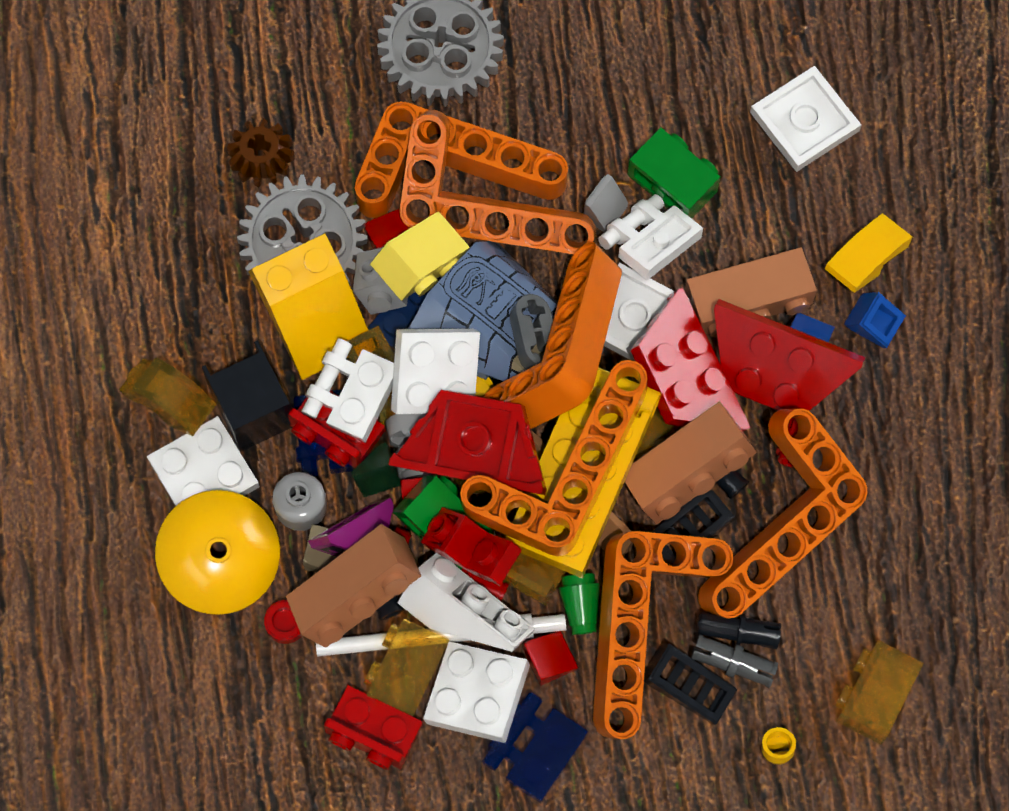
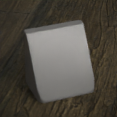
(605, 203)

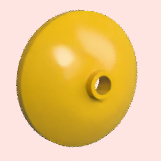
(209, 582)

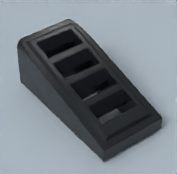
(725, 518)
(666, 686)

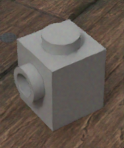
(371, 288)

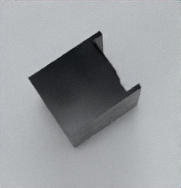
(250, 400)

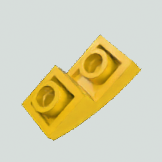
(867, 252)

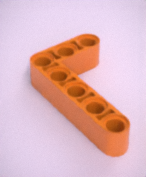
(462, 136)
(479, 207)
(574, 341)
(575, 474)
(794, 520)
(635, 616)

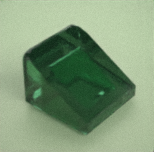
(375, 474)

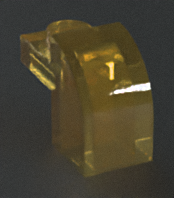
(168, 394)

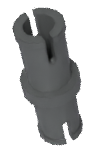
(734, 661)

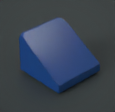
(875, 319)

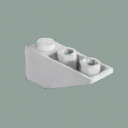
(459, 606)

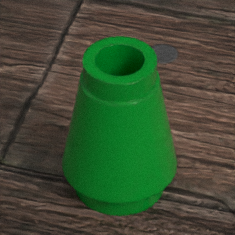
(580, 602)

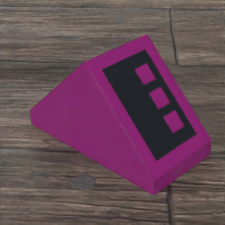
(353, 528)

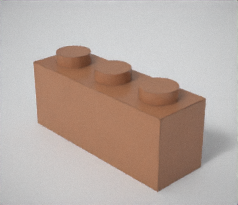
(760, 286)
(688, 463)
(353, 586)

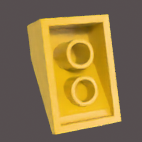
(309, 302)

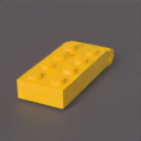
(555, 457)

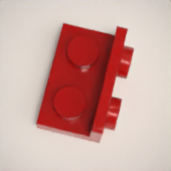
(340, 446)
(372, 728)

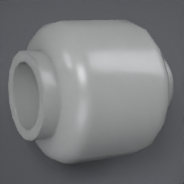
(303, 513)

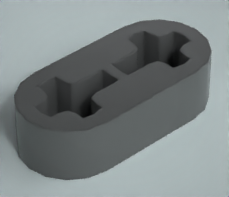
(527, 333)

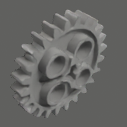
(433, 75)
(334, 221)

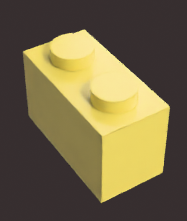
(419, 256)

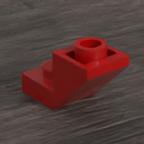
(470, 546)

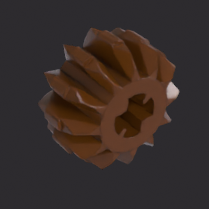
(275, 149)

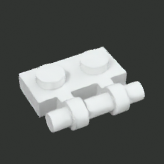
(656, 244)
(362, 395)

